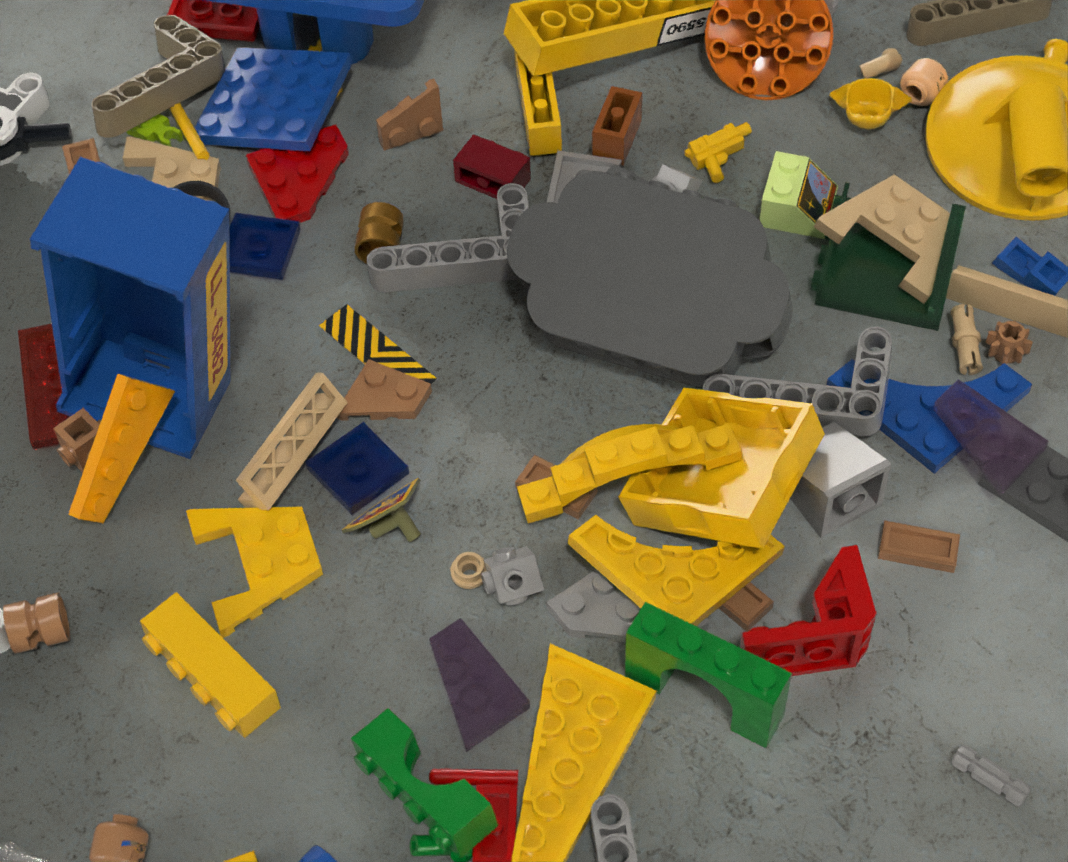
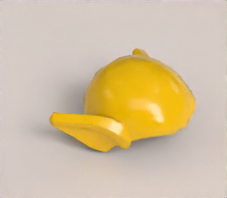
(869, 101)

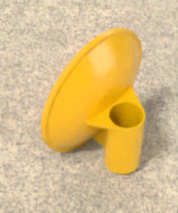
(1004, 137)

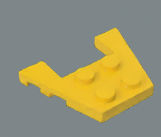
(273, 551)

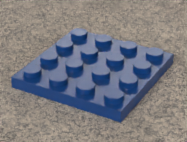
(273, 98)

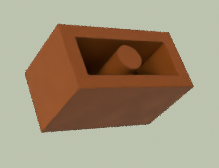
(617, 124)

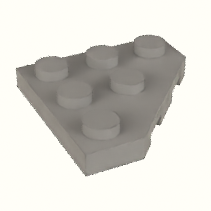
(596, 609)

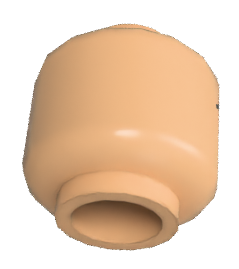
(923, 81)

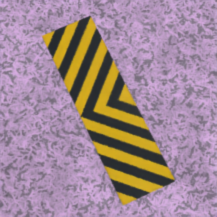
(369, 343)

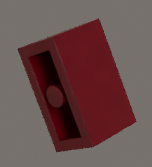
(490, 166)

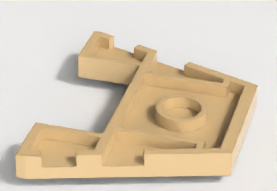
(171, 163)
(900, 219)

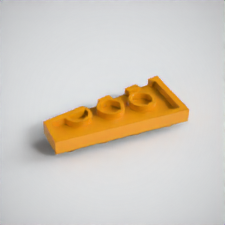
(120, 439)

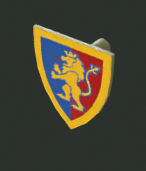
(397, 518)

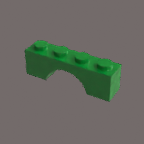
(453, 811)

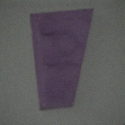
(476, 684)

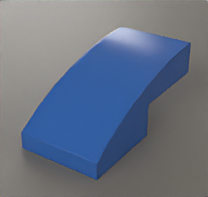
(1030, 269)

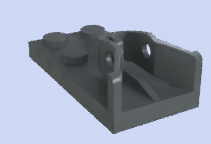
(1040, 492)

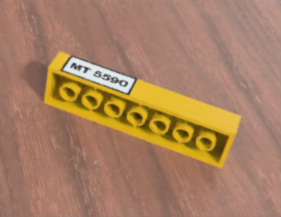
(578, 32)

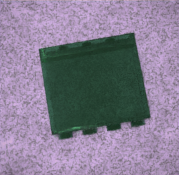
(866, 274)

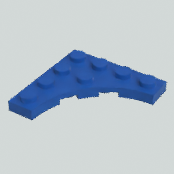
(911, 416)

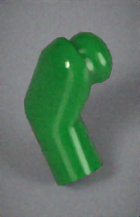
(425, 846)

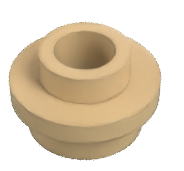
(465, 562)

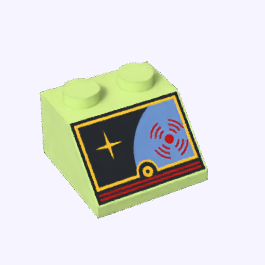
(796, 195)

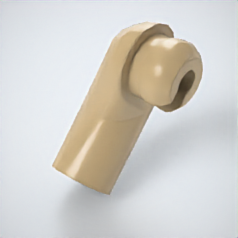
(888, 61)

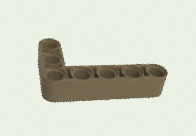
(955, 19)
(190, 67)

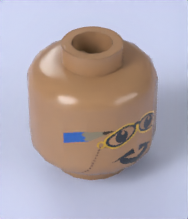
(119, 841)

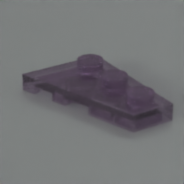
(989, 435)

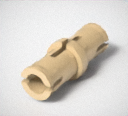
(966, 339)

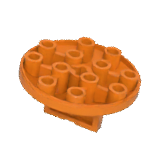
(768, 44)

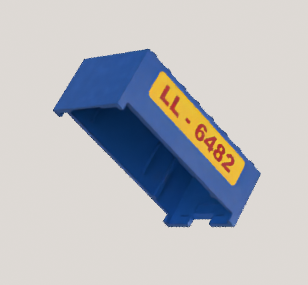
(134, 274)

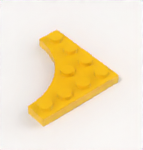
(675, 577)

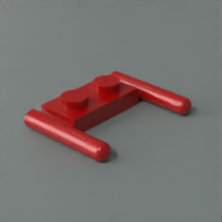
(501, 790)

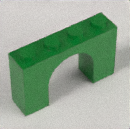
(753, 686)

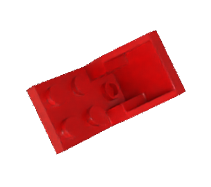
(838, 630)

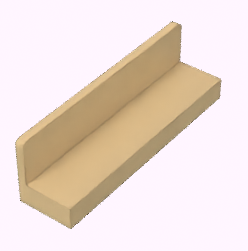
(1009, 300)

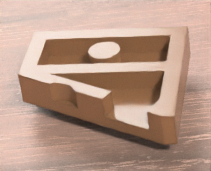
(411, 118)
(385, 394)

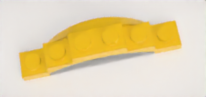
(622, 454)

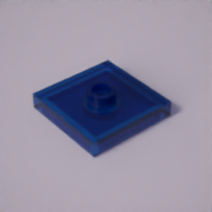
(261, 245)
(357, 468)

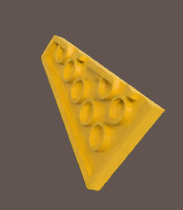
(577, 746)

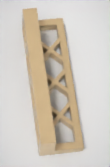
(295, 446)

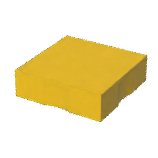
(738, 499)

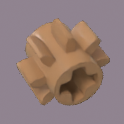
(1009, 342)

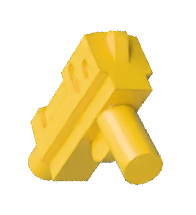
(714, 149)

